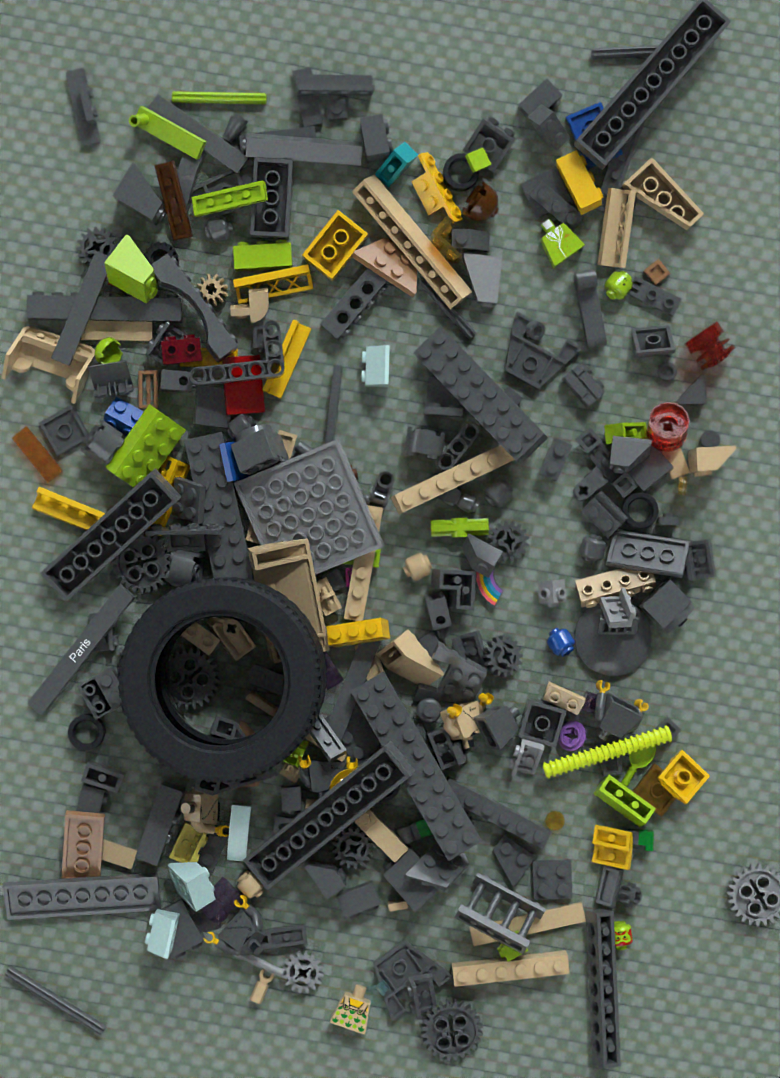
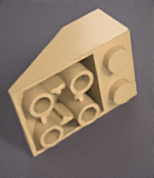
(410, 660)

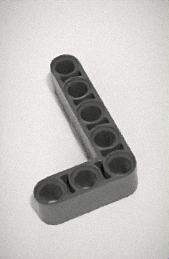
(246, 366)

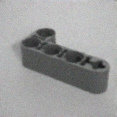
(589, 307)

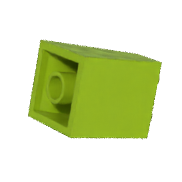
(131, 271)

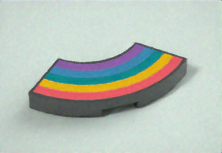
(489, 588)

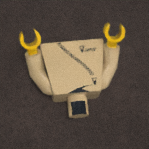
(460, 722)
(202, 812)

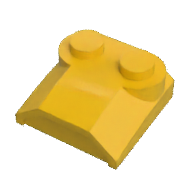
(682, 777)

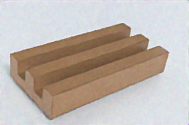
(148, 373)

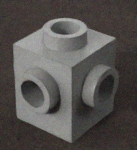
(552, 592)

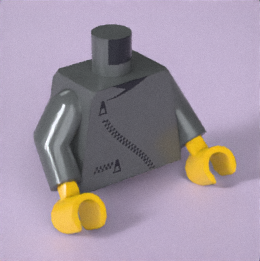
(615, 714)
(319, 773)
(242, 933)

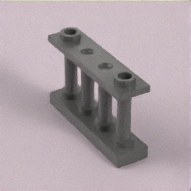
(500, 931)

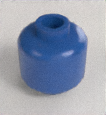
(561, 642)

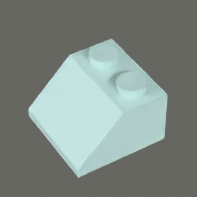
(376, 366)
(192, 883)
(163, 932)

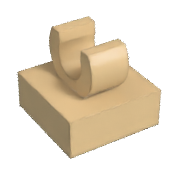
(290, 772)

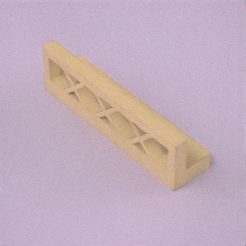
(614, 227)

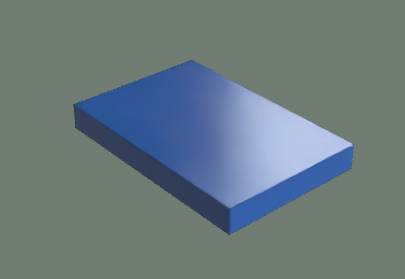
(580, 121)

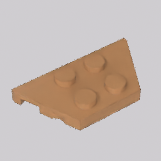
(389, 263)

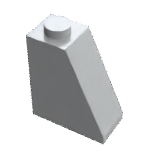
(484, 277)

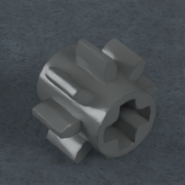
(630, 894)

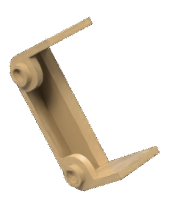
(35, 348)

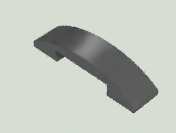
(187, 175)
(601, 457)

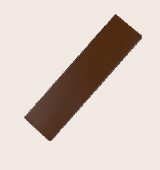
(173, 200)

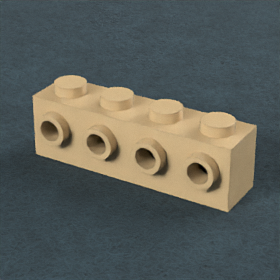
(609, 585)

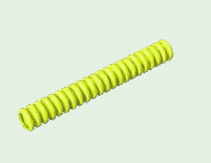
(608, 751)

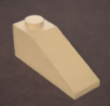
(381, 835)

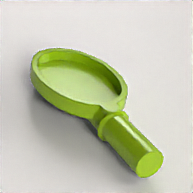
(638, 760)

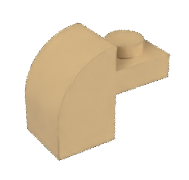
(256, 308)

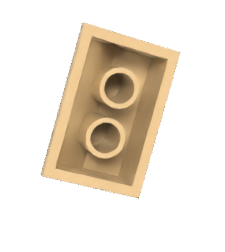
(708, 459)

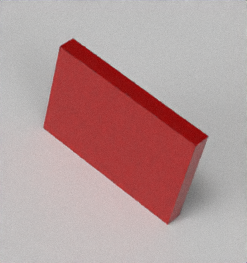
(244, 396)

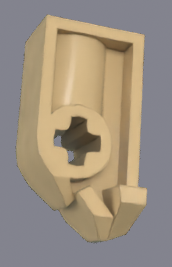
(235, 644)

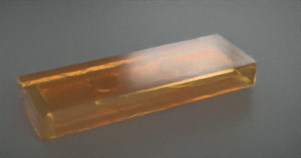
(37, 454)

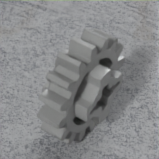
(294, 978)

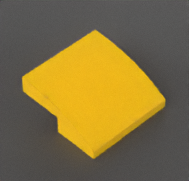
(612, 847)

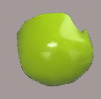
(108, 351)

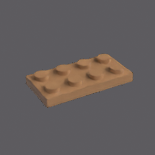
(83, 844)

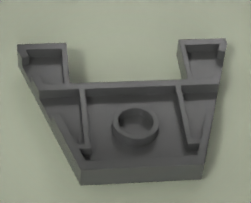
(532, 362)
(460, 680)
(399, 965)

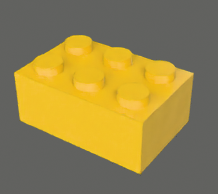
(335, 245)

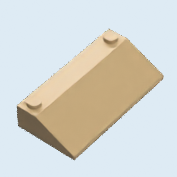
(290, 570)

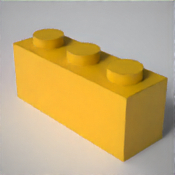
(579, 182)
(358, 632)

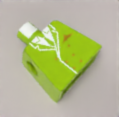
(559, 242)

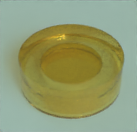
(682, 485)
(554, 820)

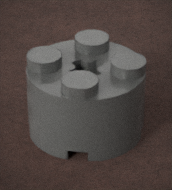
(424, 441)
(102, 443)
(185, 568)

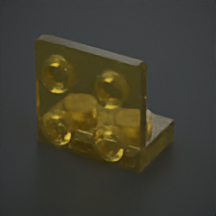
(438, 240)

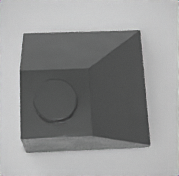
(628, 453)

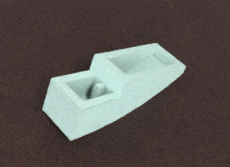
(239, 831)

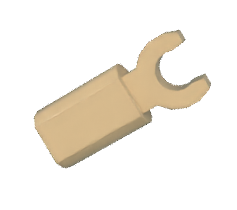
(261, 987)

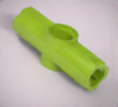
(459, 527)

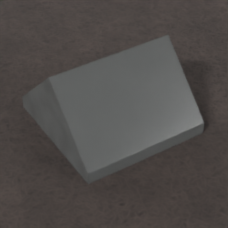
(652, 341)

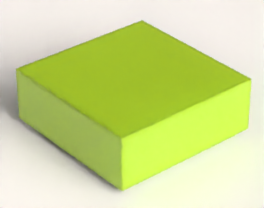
(478, 160)

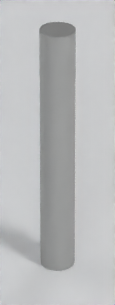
(262, 964)

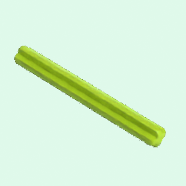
(219, 97)

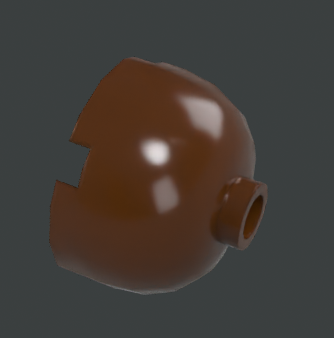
(482, 203)

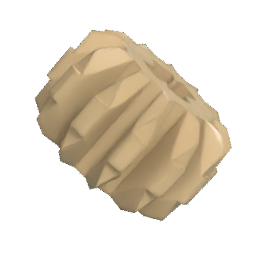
(217, 285)

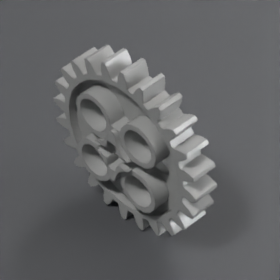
(743, 902)

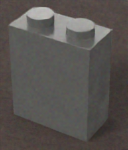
(188, 931)

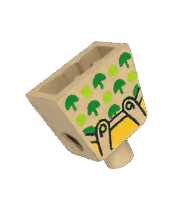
(352, 1010)

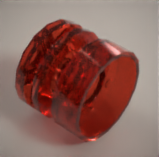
(710, 346)
(664, 418)

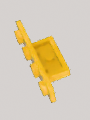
(433, 190)

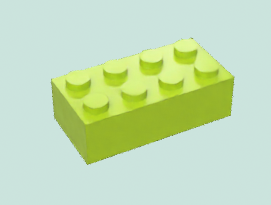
(145, 446)

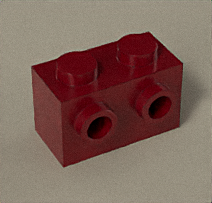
(181, 350)

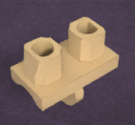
(327, 597)

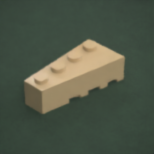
(663, 194)

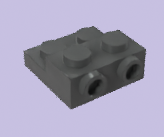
(493, 139)

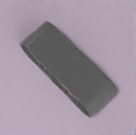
(466, 442)

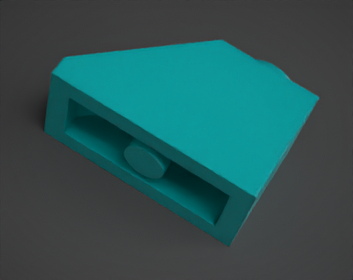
(396, 164)

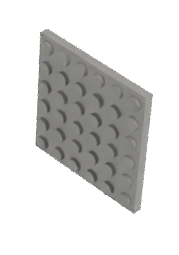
(314, 500)

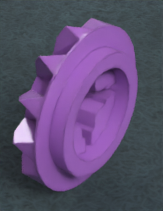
(568, 728)

